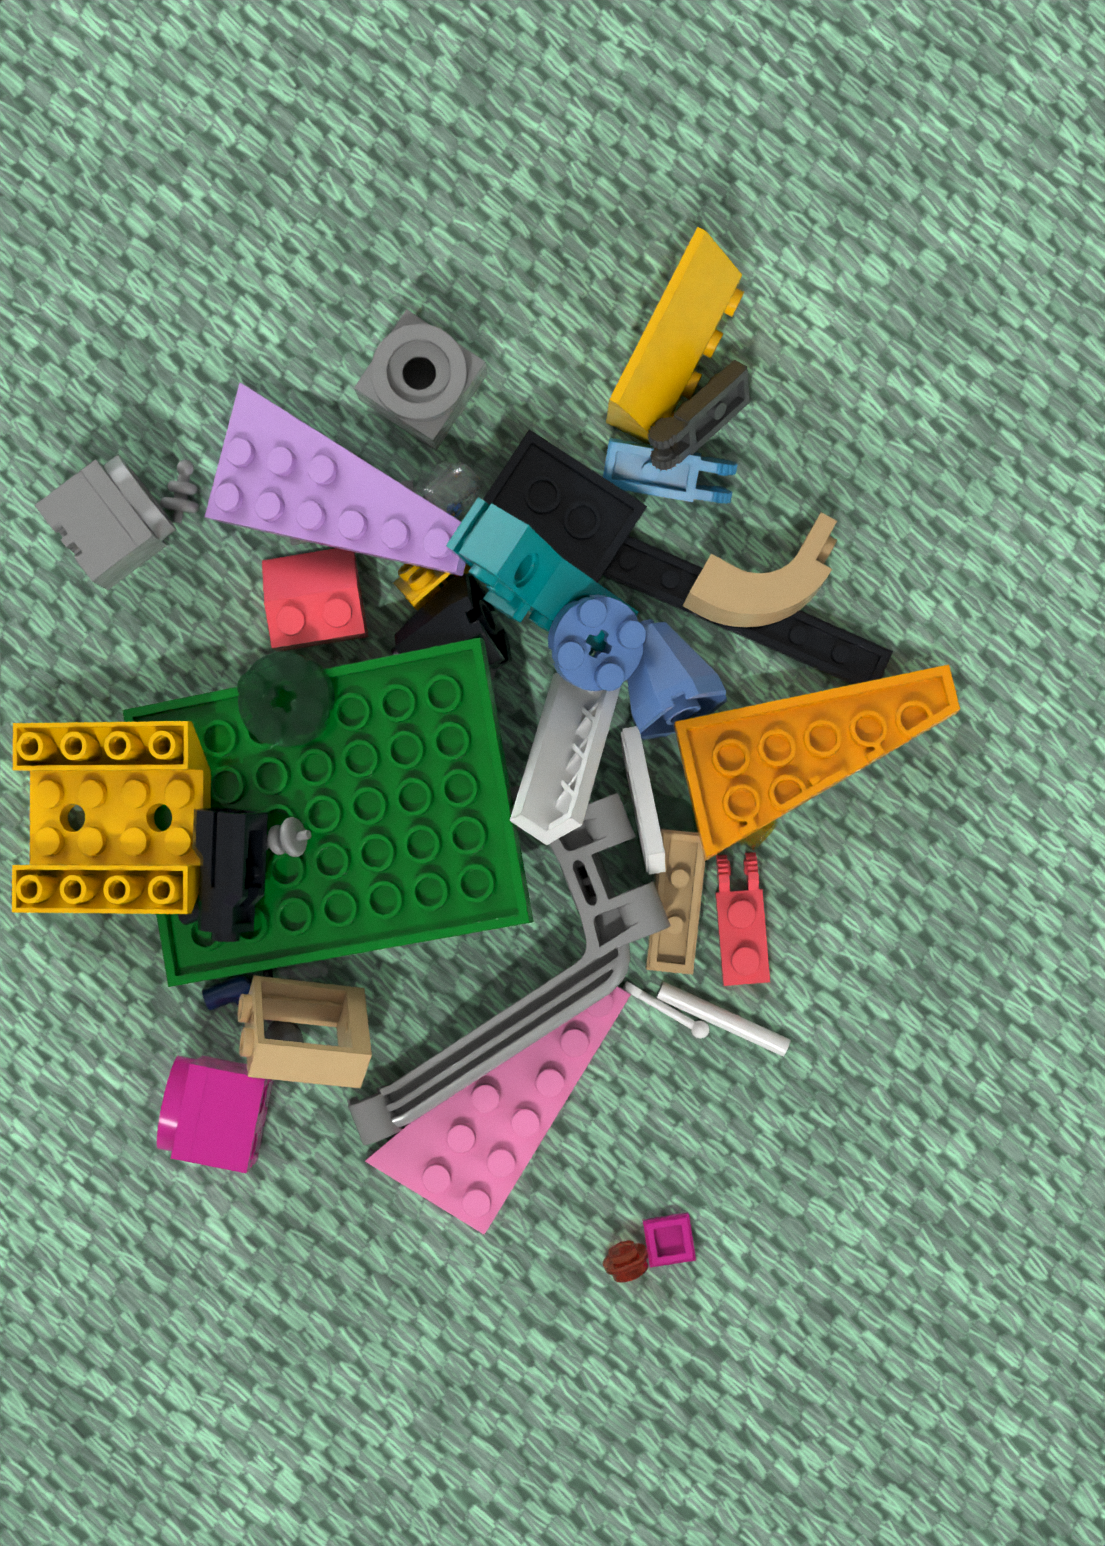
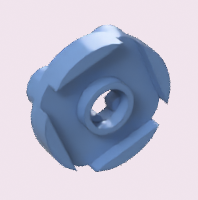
(622, 636)

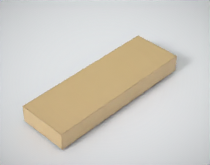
(681, 896)

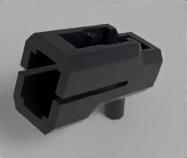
(231, 870)

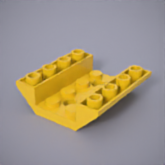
(119, 781)

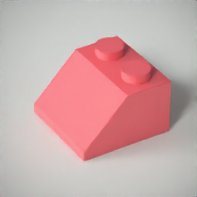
(313, 599)

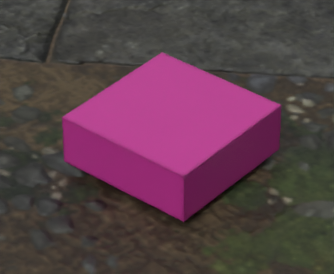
(669, 1239)

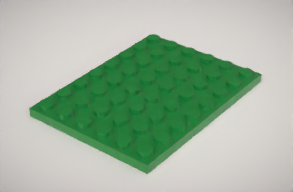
(399, 807)

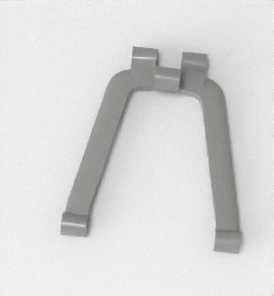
(608, 926)

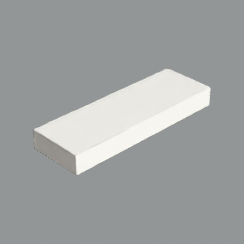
(643, 800)

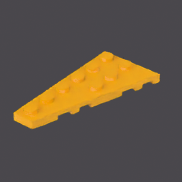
(778, 754)

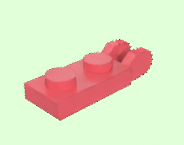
(741, 925)

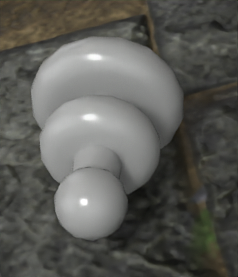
(181, 490)
(288, 838)

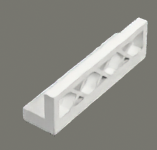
(563, 760)

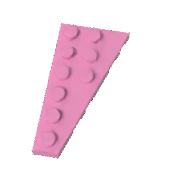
(483, 1137)

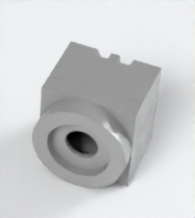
(421, 379)
(107, 520)

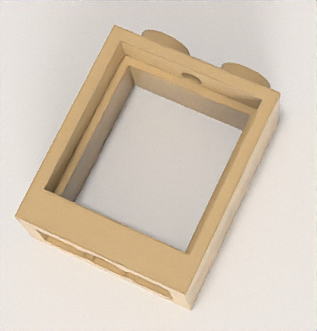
(312, 1005)

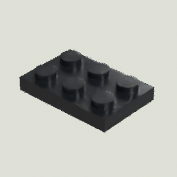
(566, 504)

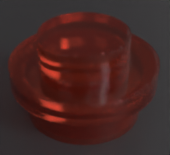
(626, 1261)

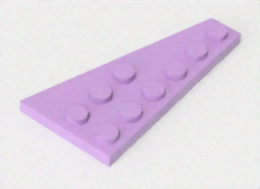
(308, 488)

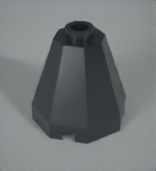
(455, 616)

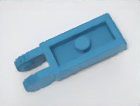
(631, 469)

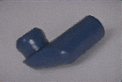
(226, 992)

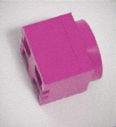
(213, 1113)

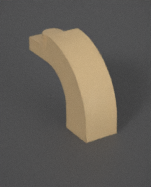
(759, 599)

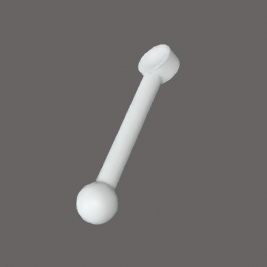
(699, 1028)

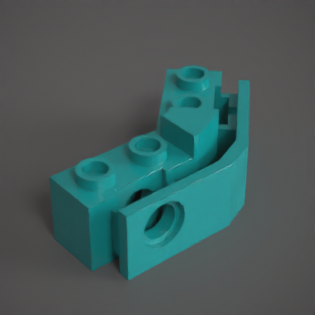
(521, 568)

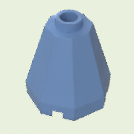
(670, 683)

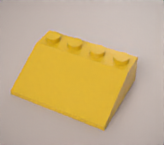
(676, 338)

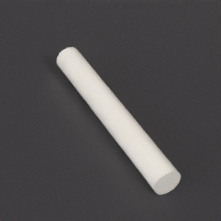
(723, 1019)

